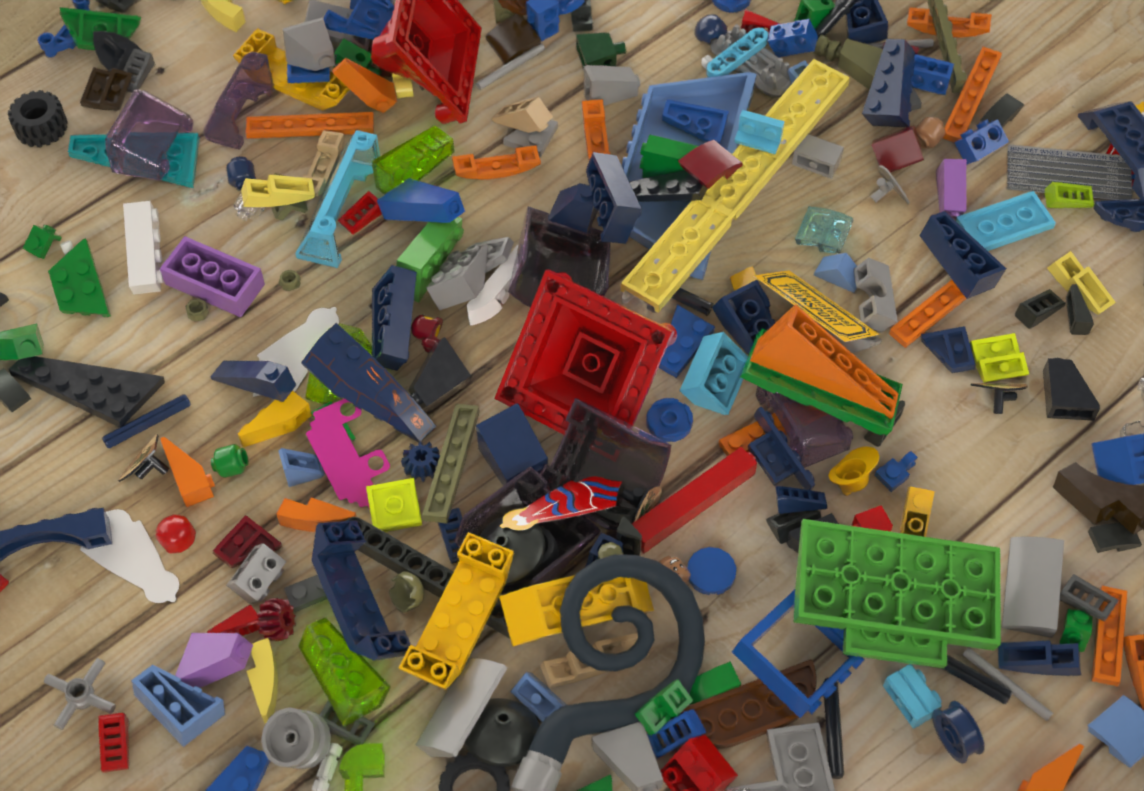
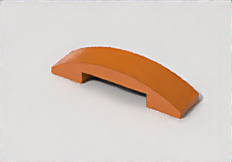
(961, 27)
(595, 127)
(497, 166)

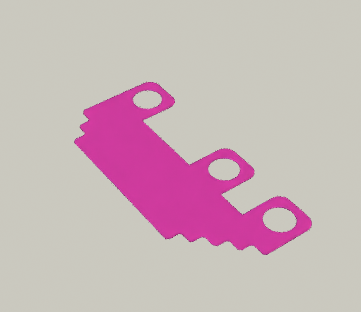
(338, 456)

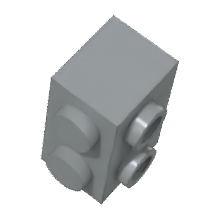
(256, 574)

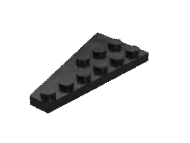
(95, 389)

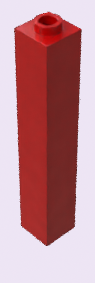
(695, 498)

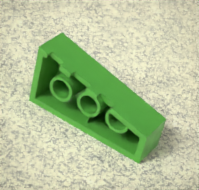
(430, 251)

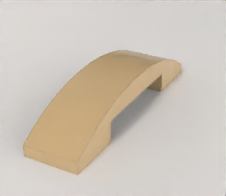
(328, 153)

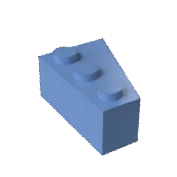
(176, 705)

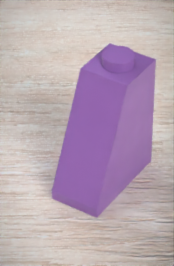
(952, 186)
(213, 657)

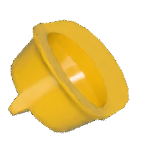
(854, 469)

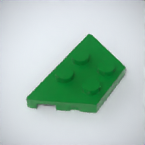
(83, 23)
(78, 283)

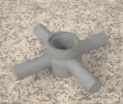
(85, 700)

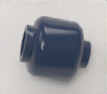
(238, 170)

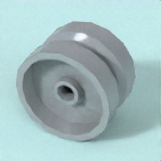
(296, 738)

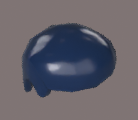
(709, 27)

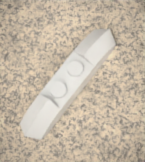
(493, 293)

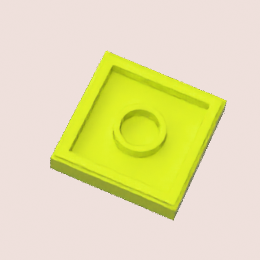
(394, 505)

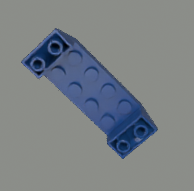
(1120, 459)

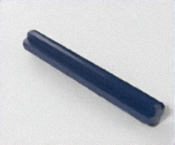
(146, 421)

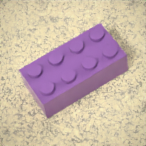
(212, 276)

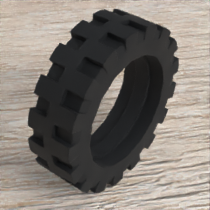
(469, 762)

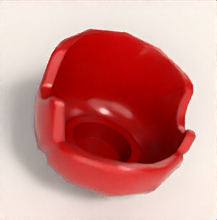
(175, 533)

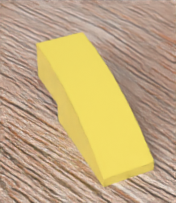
(225, 13)
(276, 191)
(1069, 271)
(264, 678)

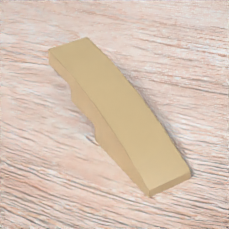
(571, 669)

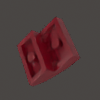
(710, 163)

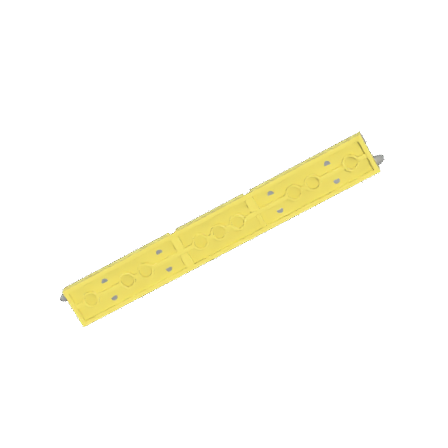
(707, 220)

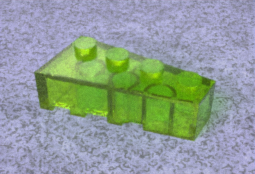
(412, 159)
(344, 676)

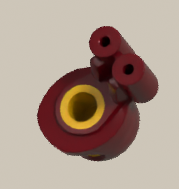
(426, 330)

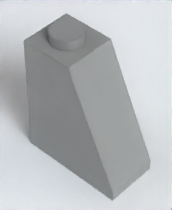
(610, 83)
(630, 757)

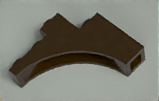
(1102, 498)

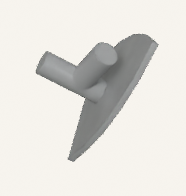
(885, 187)

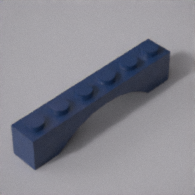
(84, 529)

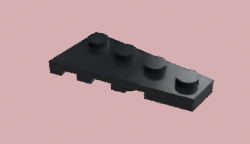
(668, 187)

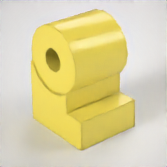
(402, 86)

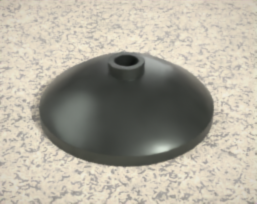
(526, 544)
(499, 741)

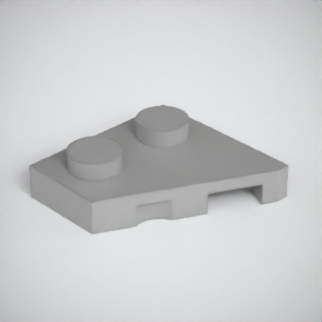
(540, 139)
(497, 251)

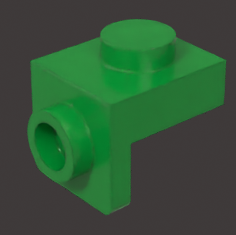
(40, 240)
(1077, 629)

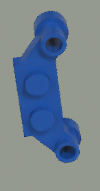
(62, 39)

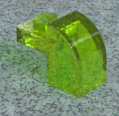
(361, 763)

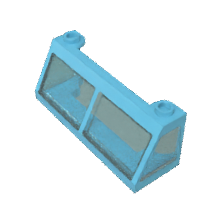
(354, 163)

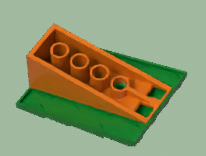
(818, 371)

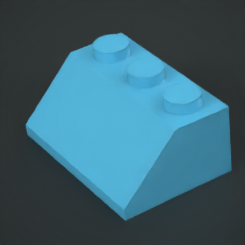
(715, 374)

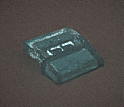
(824, 229)

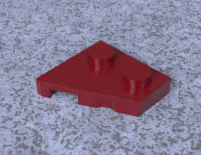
(241, 541)

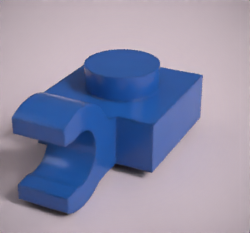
(895, 473)

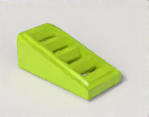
(1055, 197)

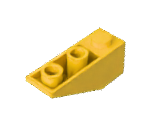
(275, 420)
(917, 511)

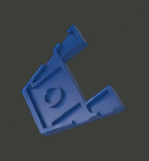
(365, 21)

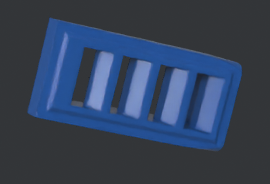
(685, 721)

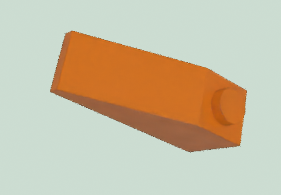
(367, 85)
(188, 474)
(1055, 774)

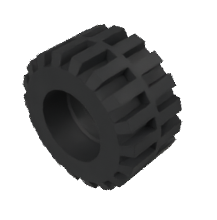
(37, 118)

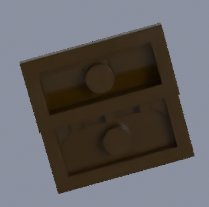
(512, 38)
(106, 89)

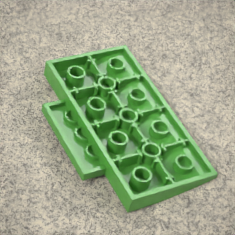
(898, 592)

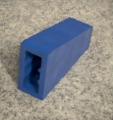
(420, 202)

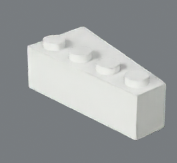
(143, 247)

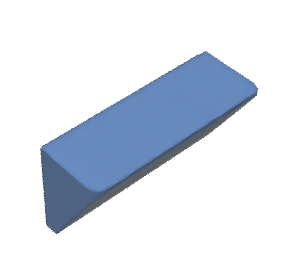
(536, 696)

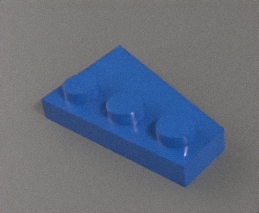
(243, 772)

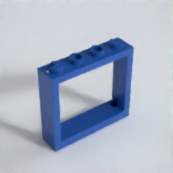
(774, 678)

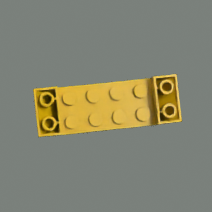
(316, 94)
(536, 609)
(460, 612)

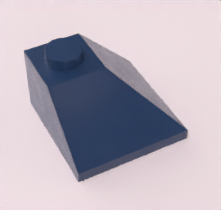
(574, 208)

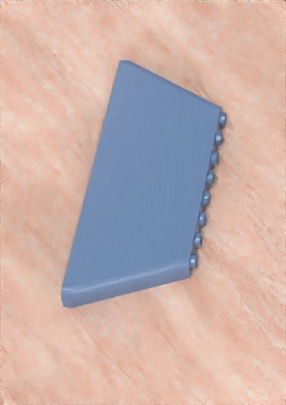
(719, 92)

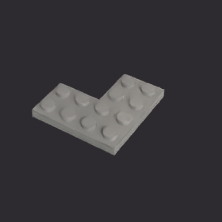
(797, 760)

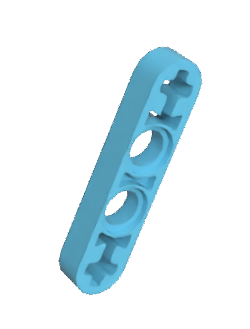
(740, 56)

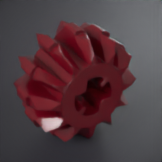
(276, 619)

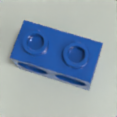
(543, 17)
(792, 38)
(931, 74)
(982, 143)

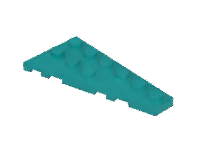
(181, 155)

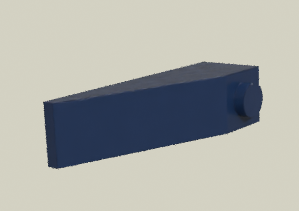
(256, 377)

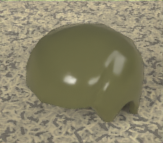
(406, 592)

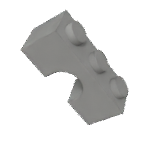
(875, 280)

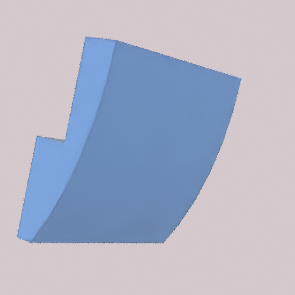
(1122, 730)

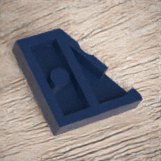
(951, 348)

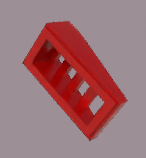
(752, 20)
(363, 203)
(241, 622)
(112, 721)

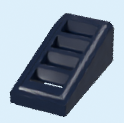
(799, 500)
(453, 523)

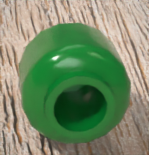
(229, 460)

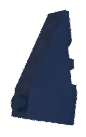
(745, 313)

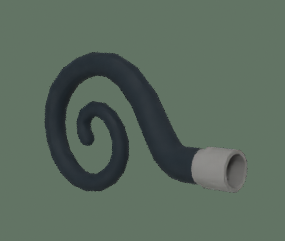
(553, 739)

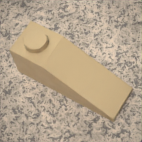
(524, 115)

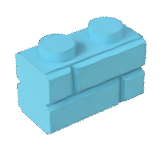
(912, 695)

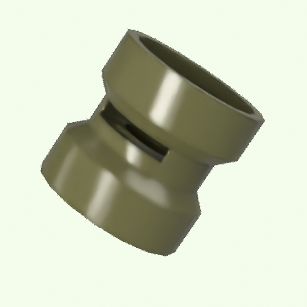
(827, 48)

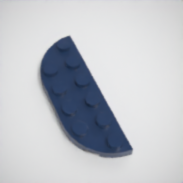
(1123, 213)

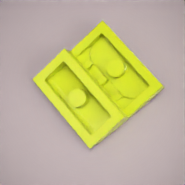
(998, 358)

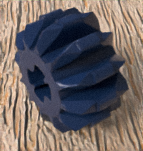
(413, 457)

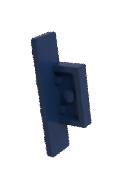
(775, 454)

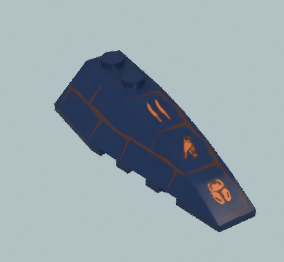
(359, 378)

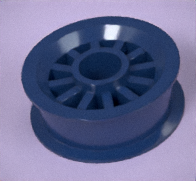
(958, 732)

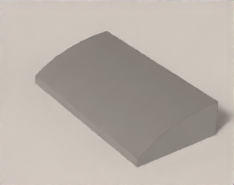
(1033, 585)
(461, 708)

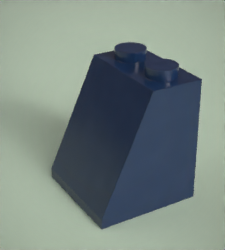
(510, 444)

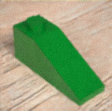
(21, 343)

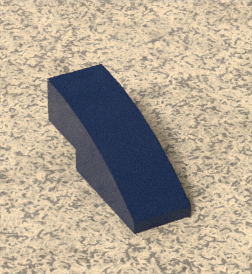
(1040, 658)

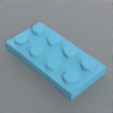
(1007, 221)

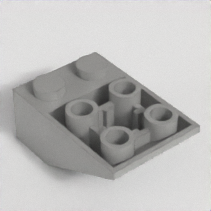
(318, 9)
(459, 277)

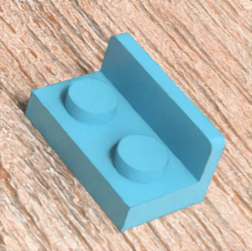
(759, 132)

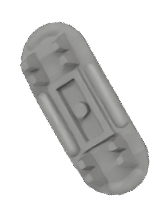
(770, 71)

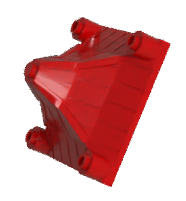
(435, 48)
(584, 351)

